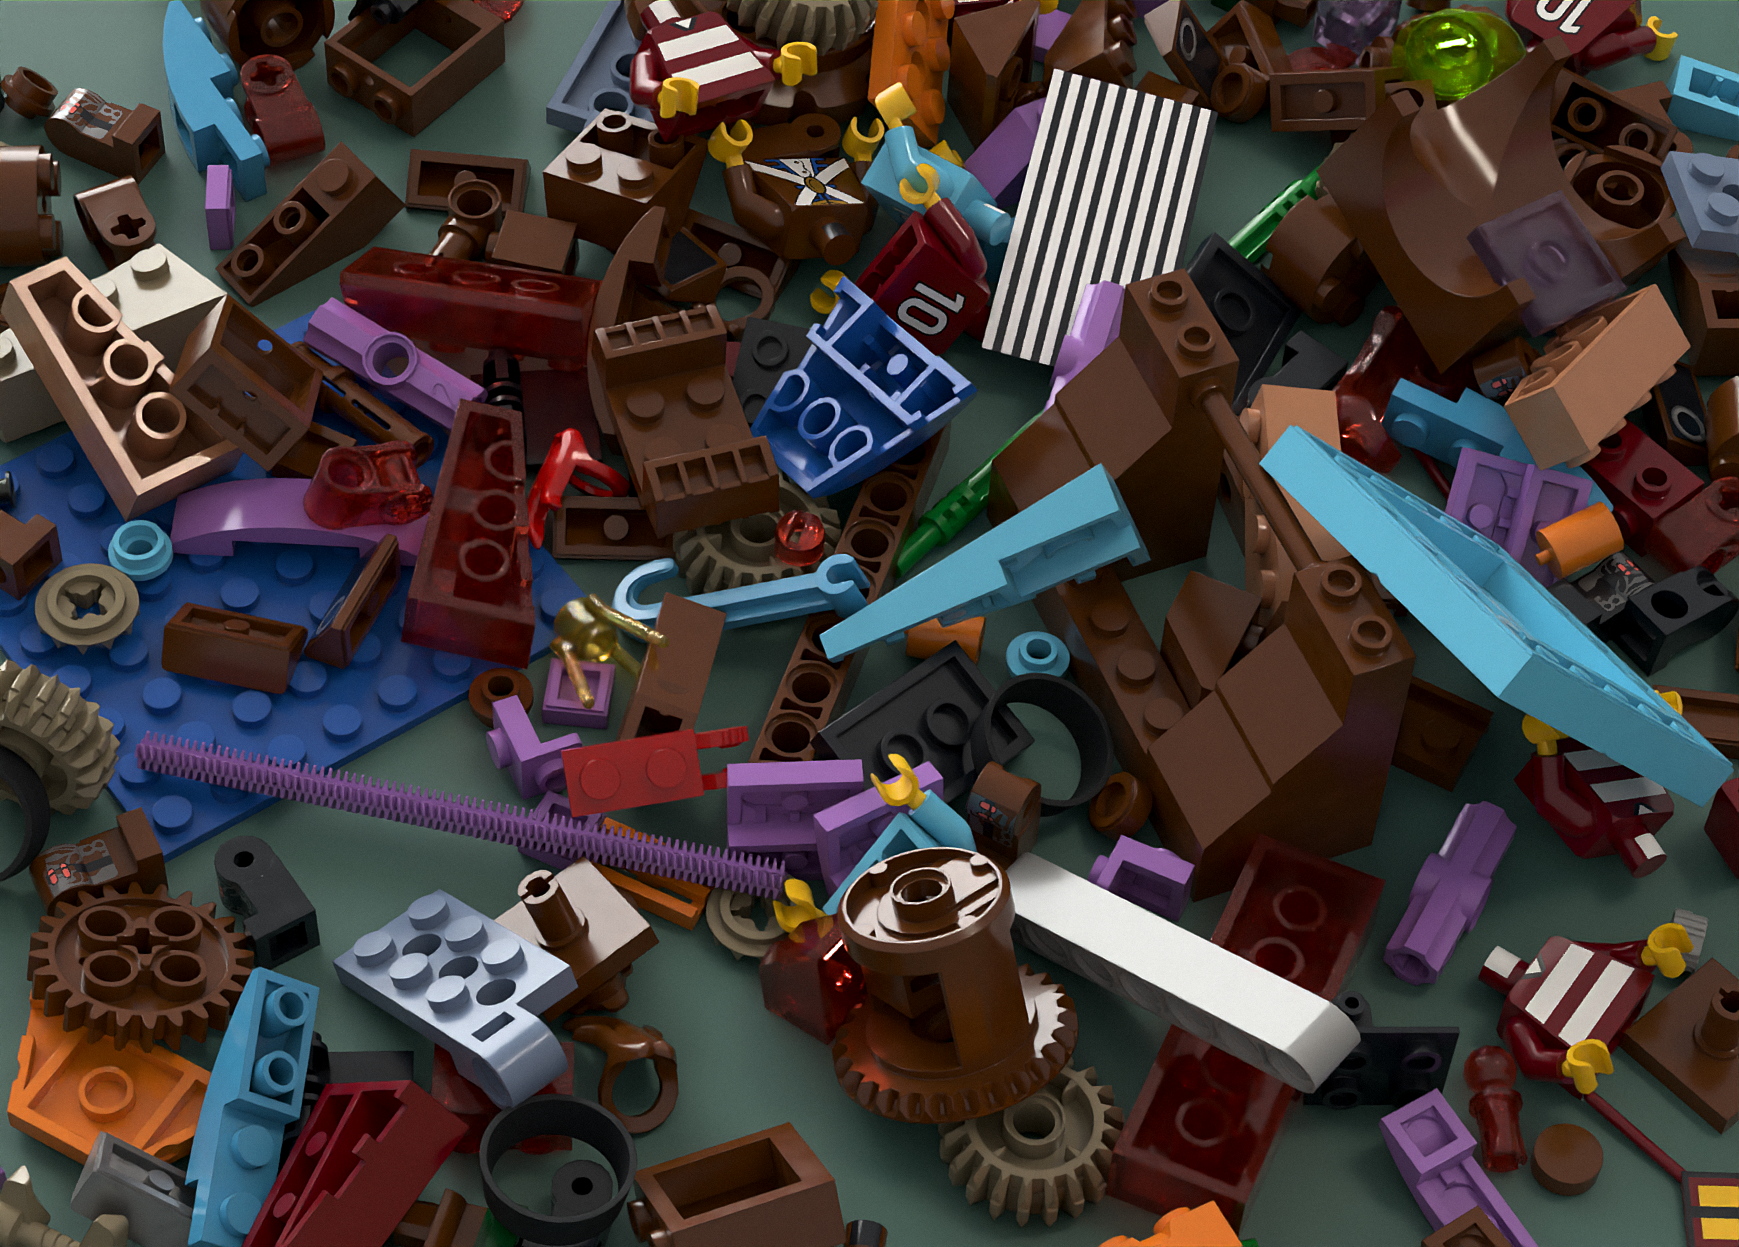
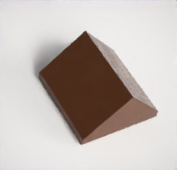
(990, 65)

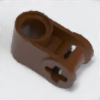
(116, 220)

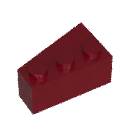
(357, 1166)

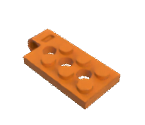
(914, 51)

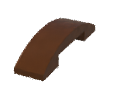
(637, 261)

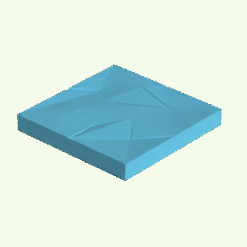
(1497, 617)

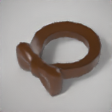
(736, 327)

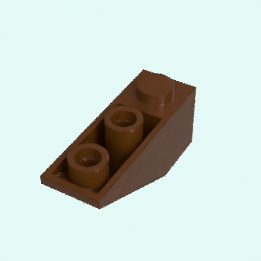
(1096, 43)
(1602, 119)
(313, 227)
(1708, 307)
(675, 677)

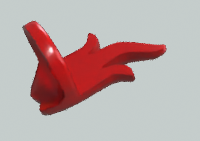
(565, 455)

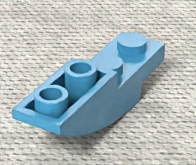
(204, 103)
(1443, 427)
(247, 1105)

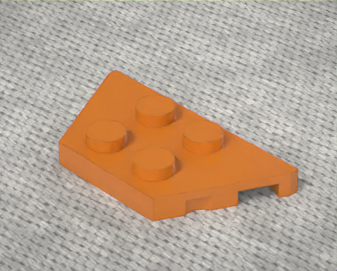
(79, 1088)

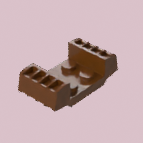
(683, 422)

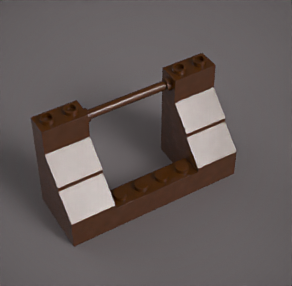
(1305, 720)

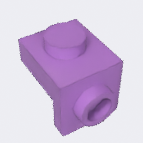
(516, 746)
(1145, 877)

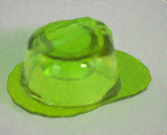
(1457, 50)

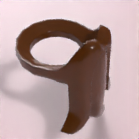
(625, 1043)

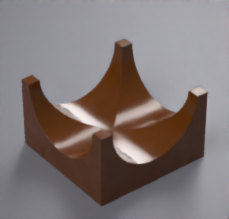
(1432, 179)

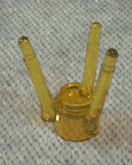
(589, 631)

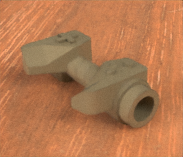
(26, 1220)

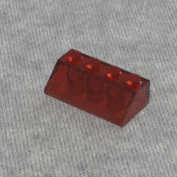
(474, 305)

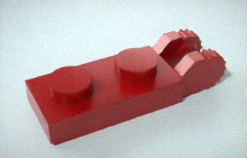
(644, 770)

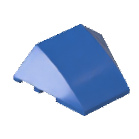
(857, 398)

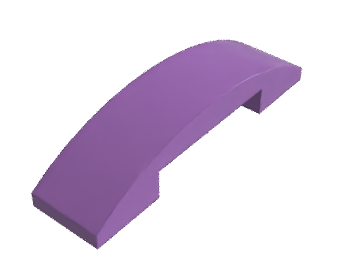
(271, 512)
(1439, 1169)

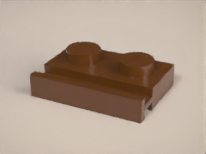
(1438, 734)

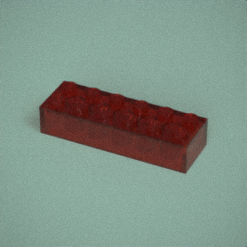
(1204, 1116)

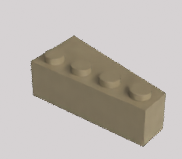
(159, 302)

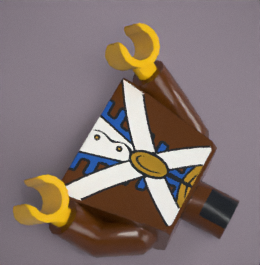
(801, 203)

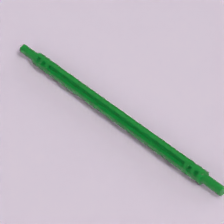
(971, 496)

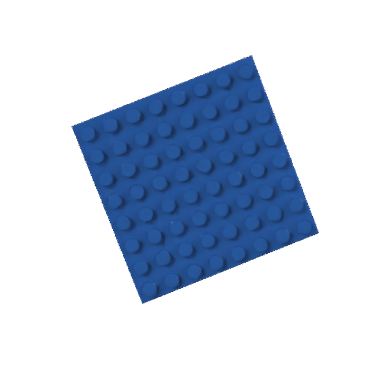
(326, 710)

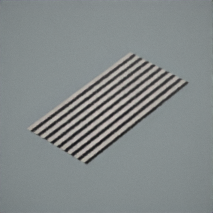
(1099, 202)

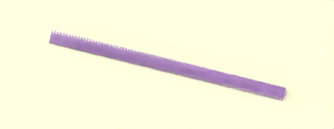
(461, 817)

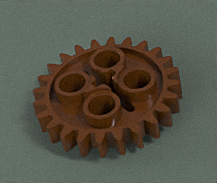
(139, 966)

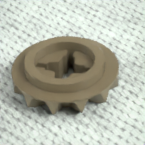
(82, 587)
(731, 925)

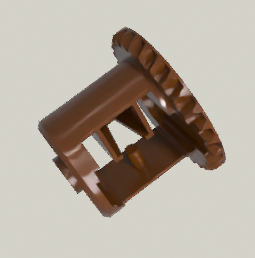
(940, 975)

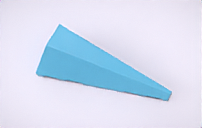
(1033, 551)

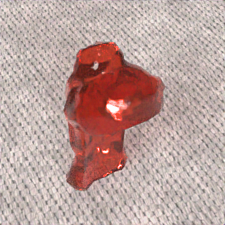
(1367, 388)

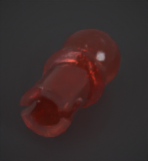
(1491, 1075)

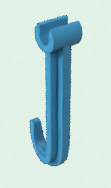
(830, 587)

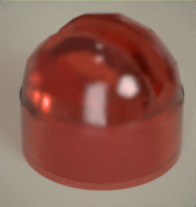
(811, 542)

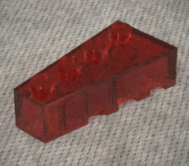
(474, 558)

